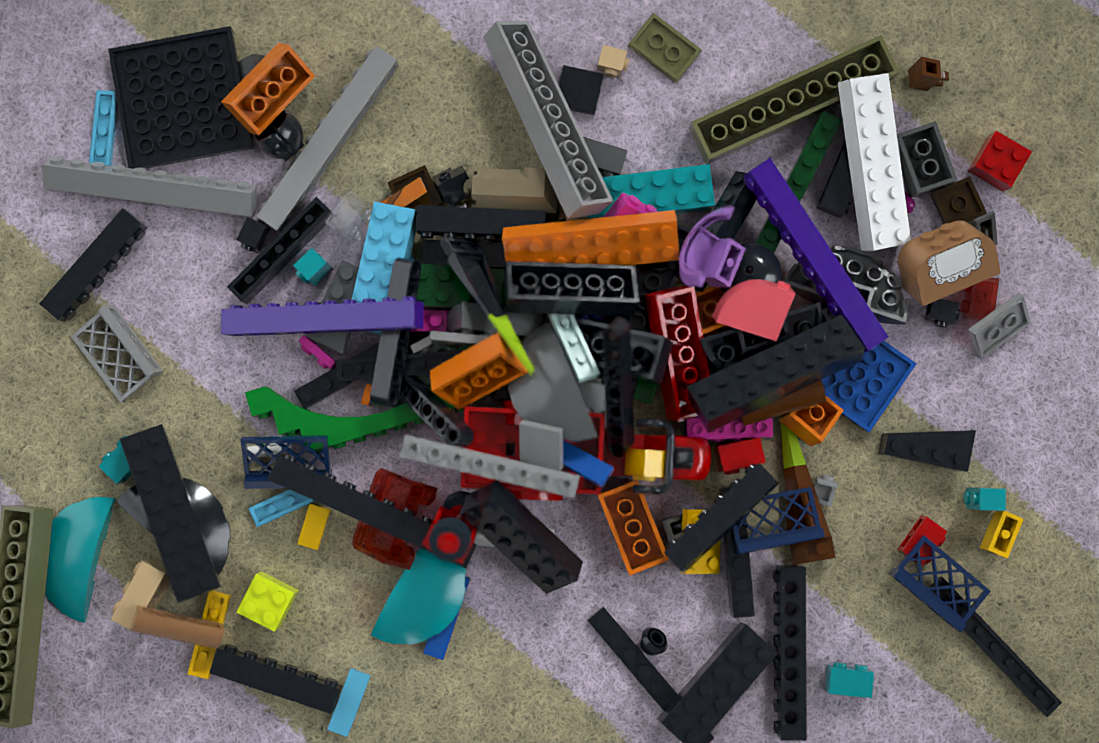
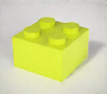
(267, 601)

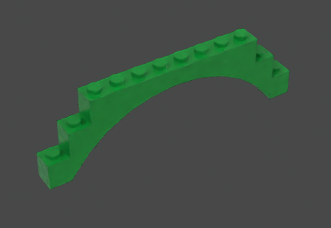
(292, 418)

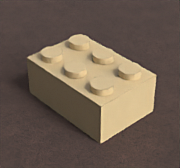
(144, 590)

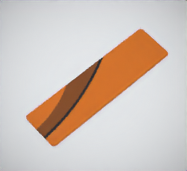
(407, 194)

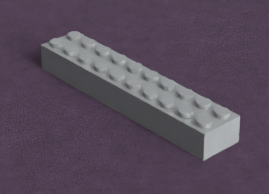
(547, 119)

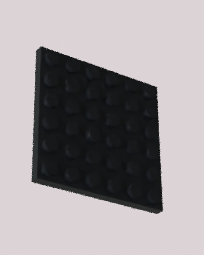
(173, 98)

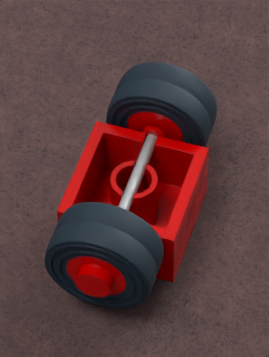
(450, 533)

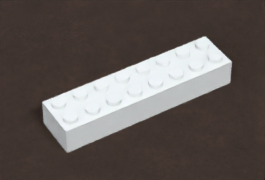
(874, 162)

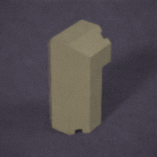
(514, 190)

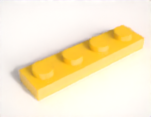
(215, 610)

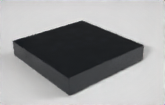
(581, 89)

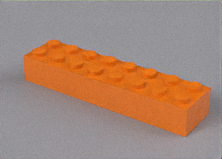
(602, 240)

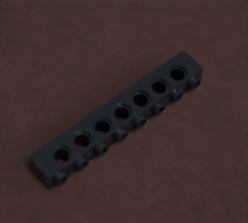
(796, 728)

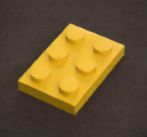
(710, 561)

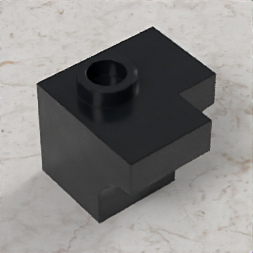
(452, 184)

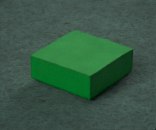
(645, 391)

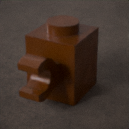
(926, 74)

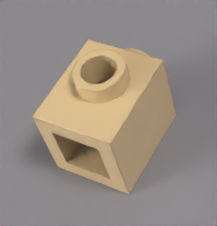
(612, 61)

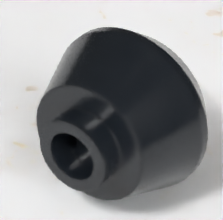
(653, 641)

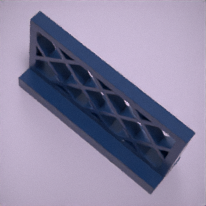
(258, 479)
(784, 537)
(933, 600)

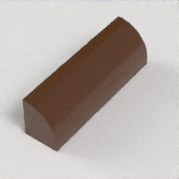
(801, 399)

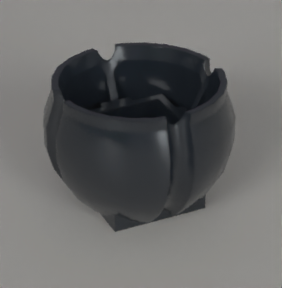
(281, 137)

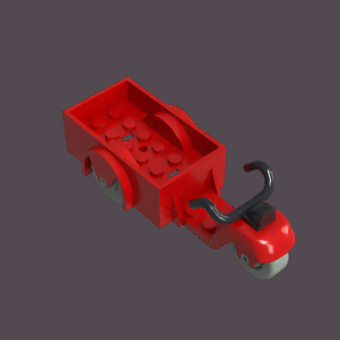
(495, 427)

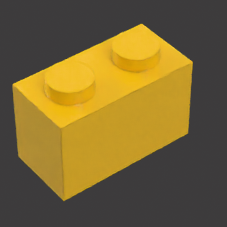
(644, 464)
(1001, 533)

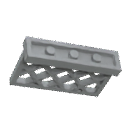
(126, 338)

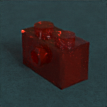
(980, 299)

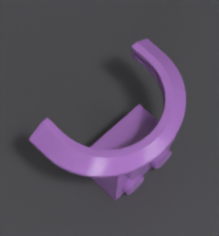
(707, 256)

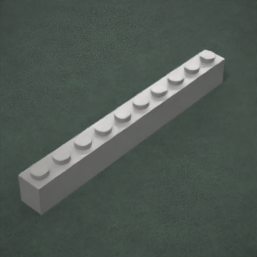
(328, 139)
(149, 186)

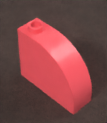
(755, 307)

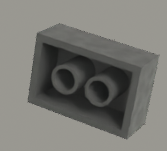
(924, 160)

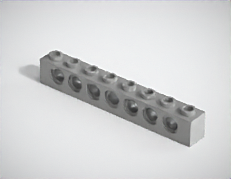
(489, 466)

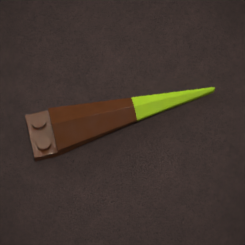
(798, 477)

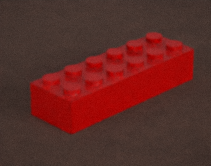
(676, 317)

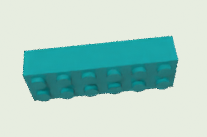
(669, 189)

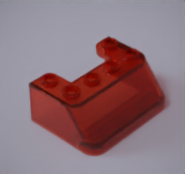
(405, 493)

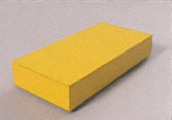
(314, 526)

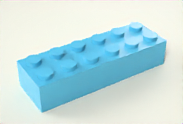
(387, 238)

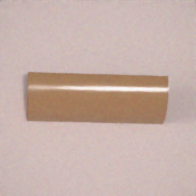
(177, 627)

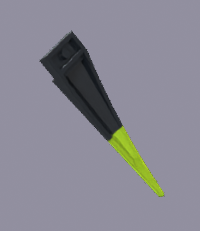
(473, 269)

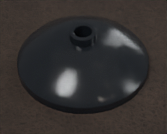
(762, 261)

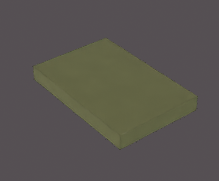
(664, 48)

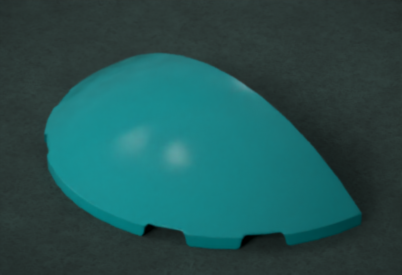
(74, 554)
(422, 601)

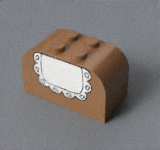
(946, 261)

